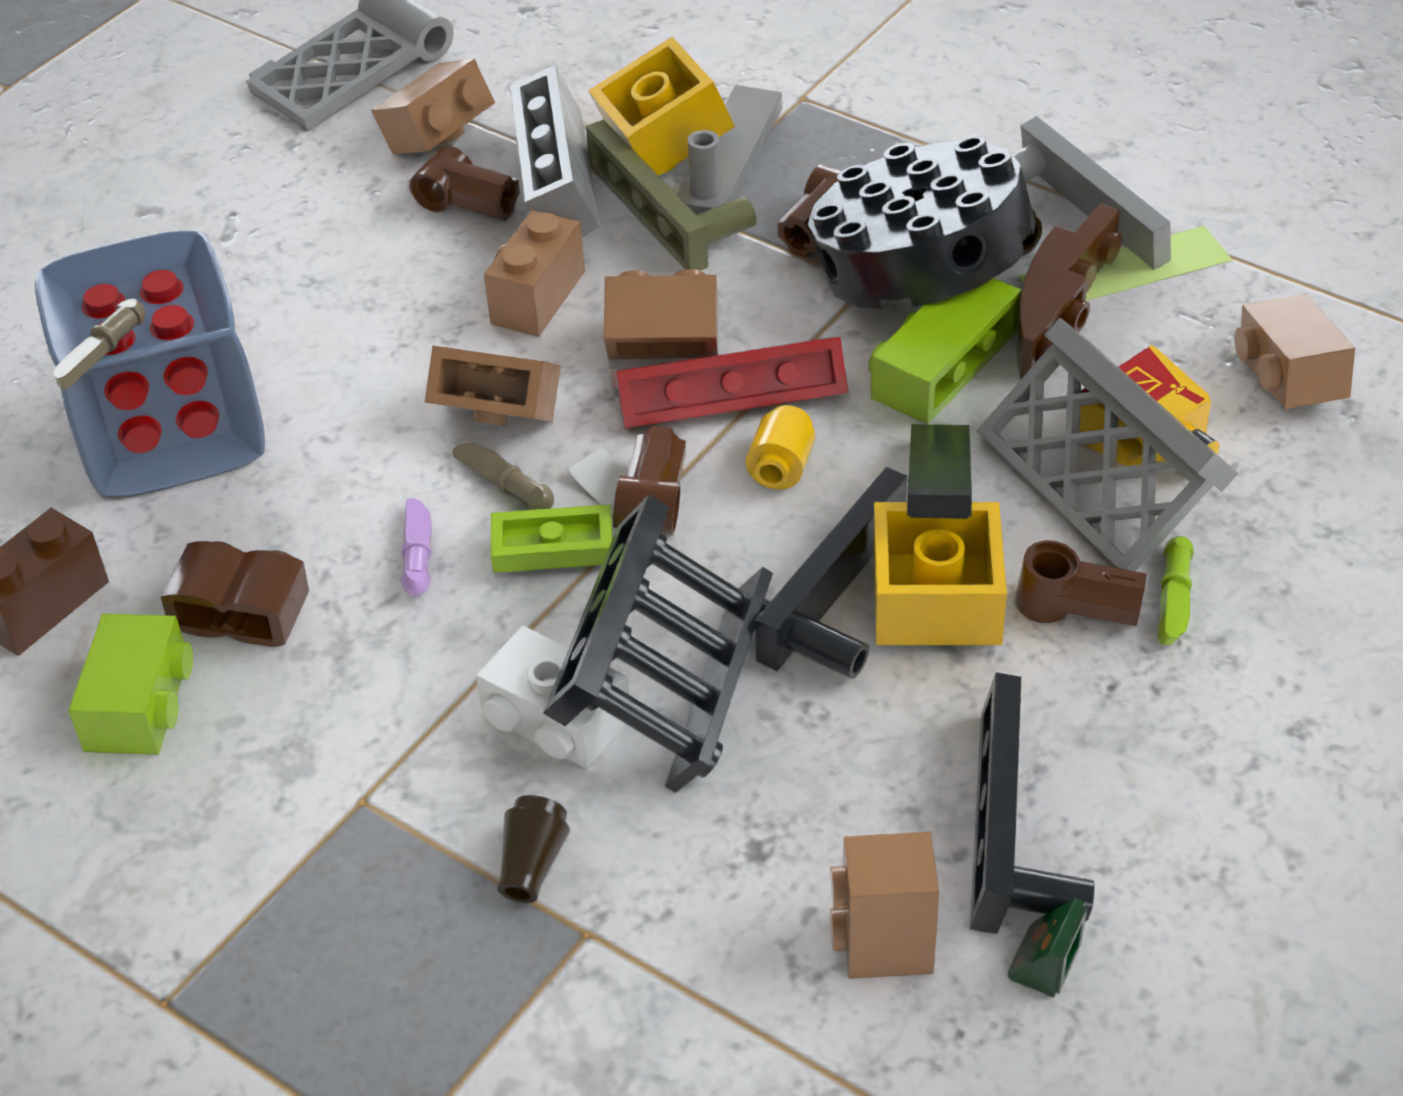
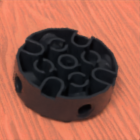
(922, 223)

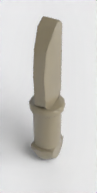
(102, 340)
(505, 475)

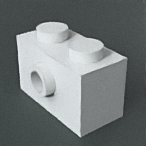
(517, 688)

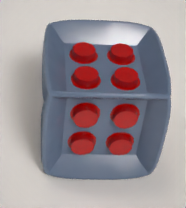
(176, 388)

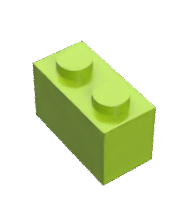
(130, 684)

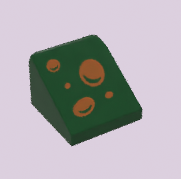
(1050, 949)

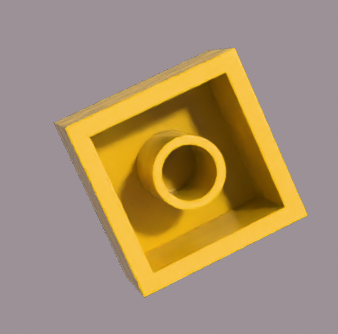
(661, 103)
(938, 577)

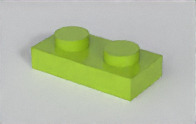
(550, 538)

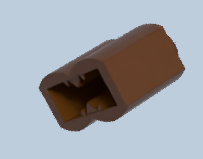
(236, 593)

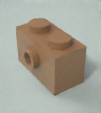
(433, 107)
(534, 272)
(661, 315)
(1295, 351)
(492, 385)
(885, 905)

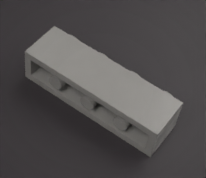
(553, 149)

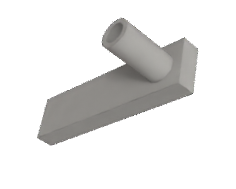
(723, 163)
(1088, 185)

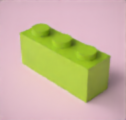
(943, 349)

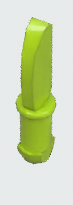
(1175, 590)

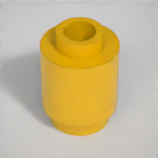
(781, 447)

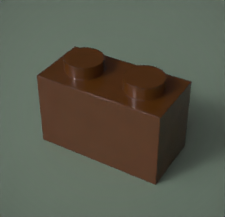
(45, 577)

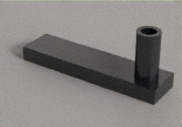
(793, 615)
(996, 879)

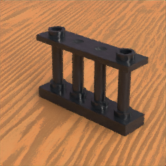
(605, 636)

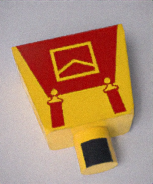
(1167, 386)

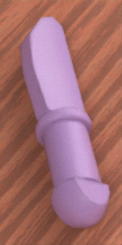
(416, 548)

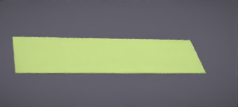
(1189, 252)

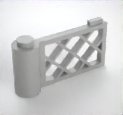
(389, 26)

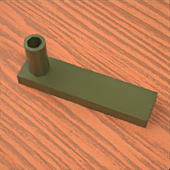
(656, 204)

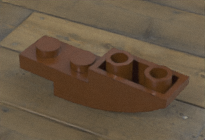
(1061, 278)

